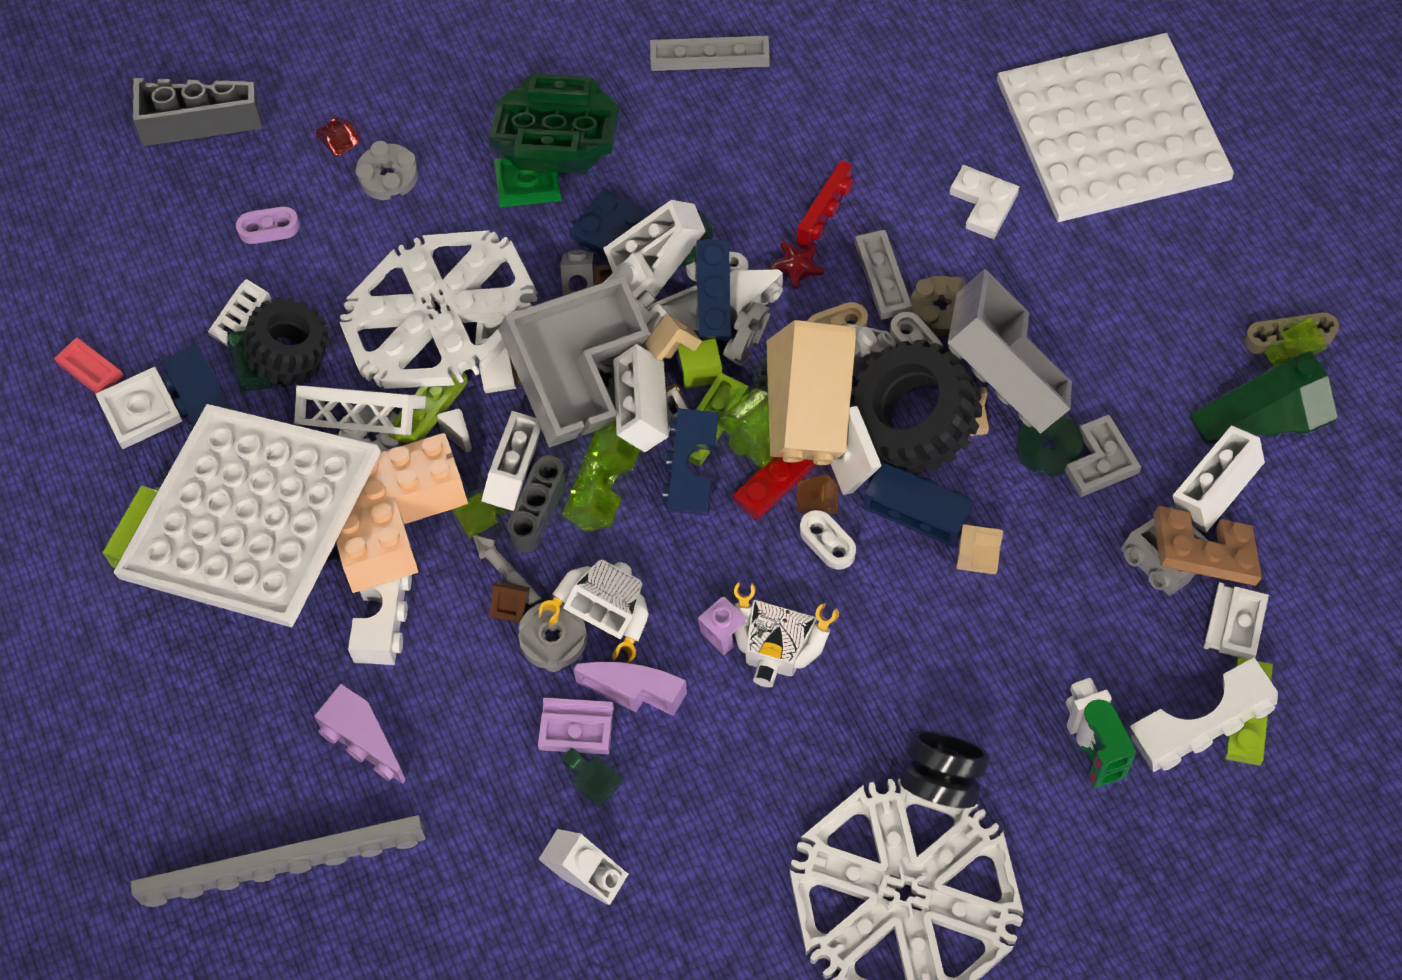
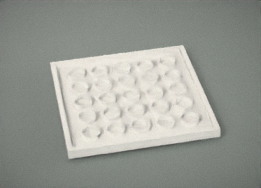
(1113, 127)
(248, 514)

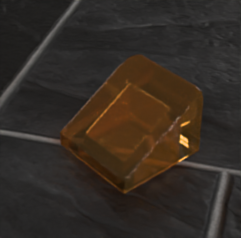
(817, 494)

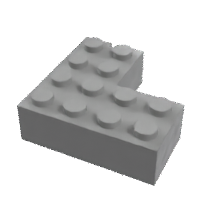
(992, 337)
(557, 353)

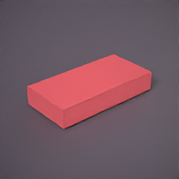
(88, 366)

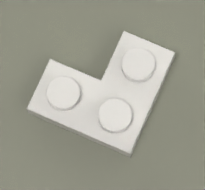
(990, 194)

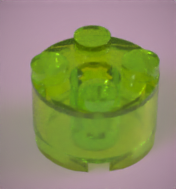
(749, 427)

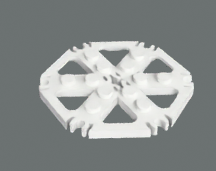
(420, 322)
(902, 867)

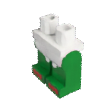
(1099, 733)

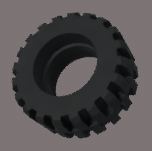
(947, 426)

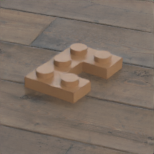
(1230, 559)

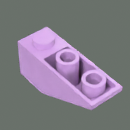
(353, 723)

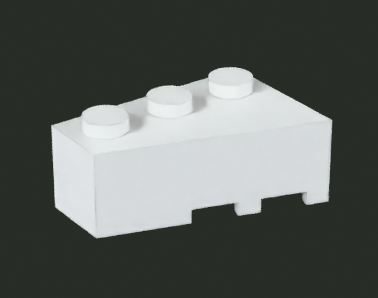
(662, 239)

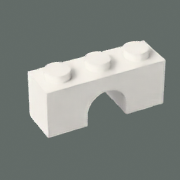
(378, 637)

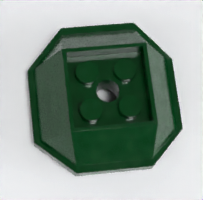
(555, 124)

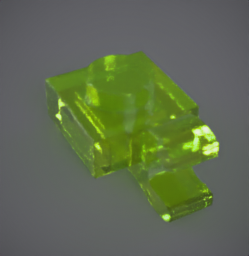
(1297, 341)
(477, 515)

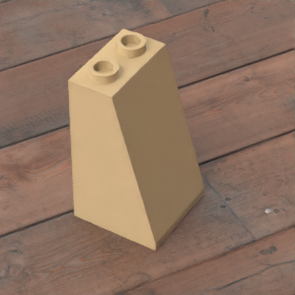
(810, 390)

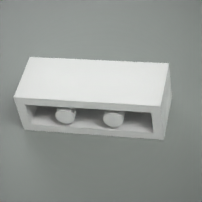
(640, 398)
(512, 461)
(1220, 477)

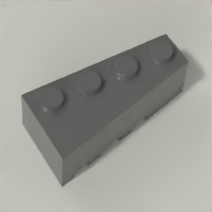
(193, 110)

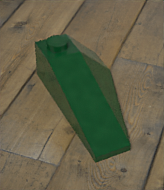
(1281, 400)

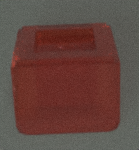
(338, 135)

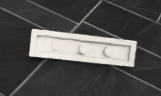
(361, 398)

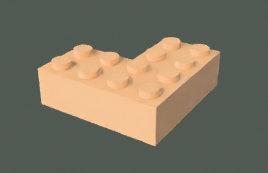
(401, 489)

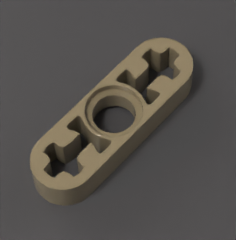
(1266, 329)

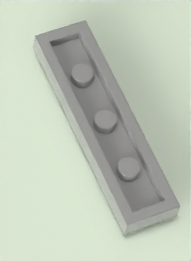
(709, 53)

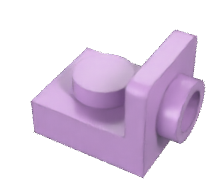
(720, 623)

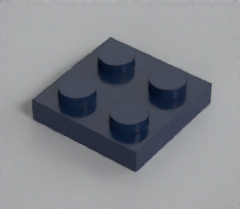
(605, 221)

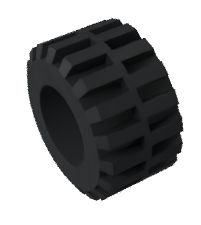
(289, 321)

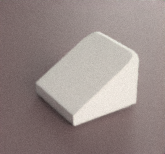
(454, 427)

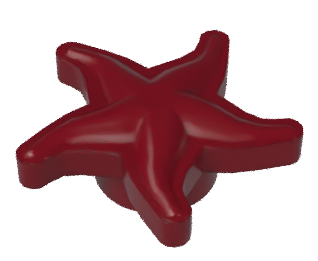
(797, 263)

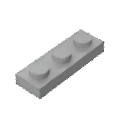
(882, 274)

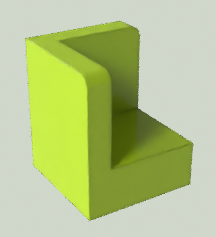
(700, 366)

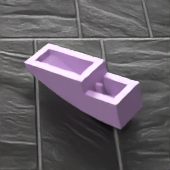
(632, 684)

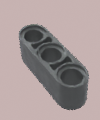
(538, 517)

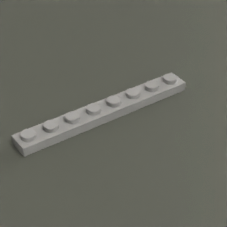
(265, 864)

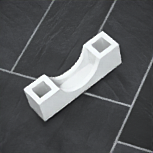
(1167, 738)

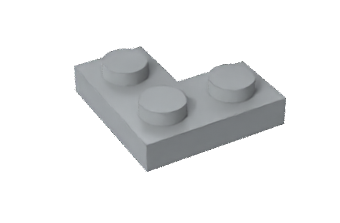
(1109, 458)

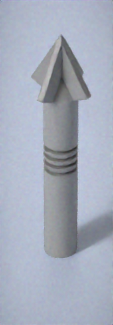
(487, 550)

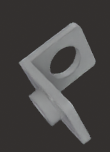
(576, 263)

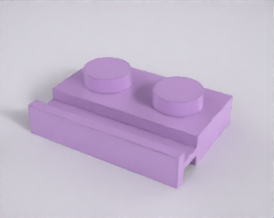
(576, 724)

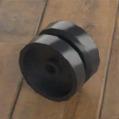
(944, 769)

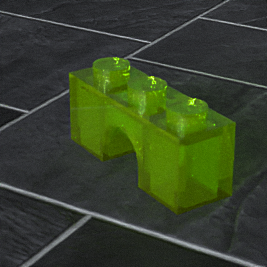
(591, 500)

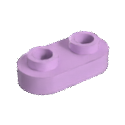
(268, 225)

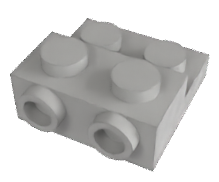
(1142, 551)

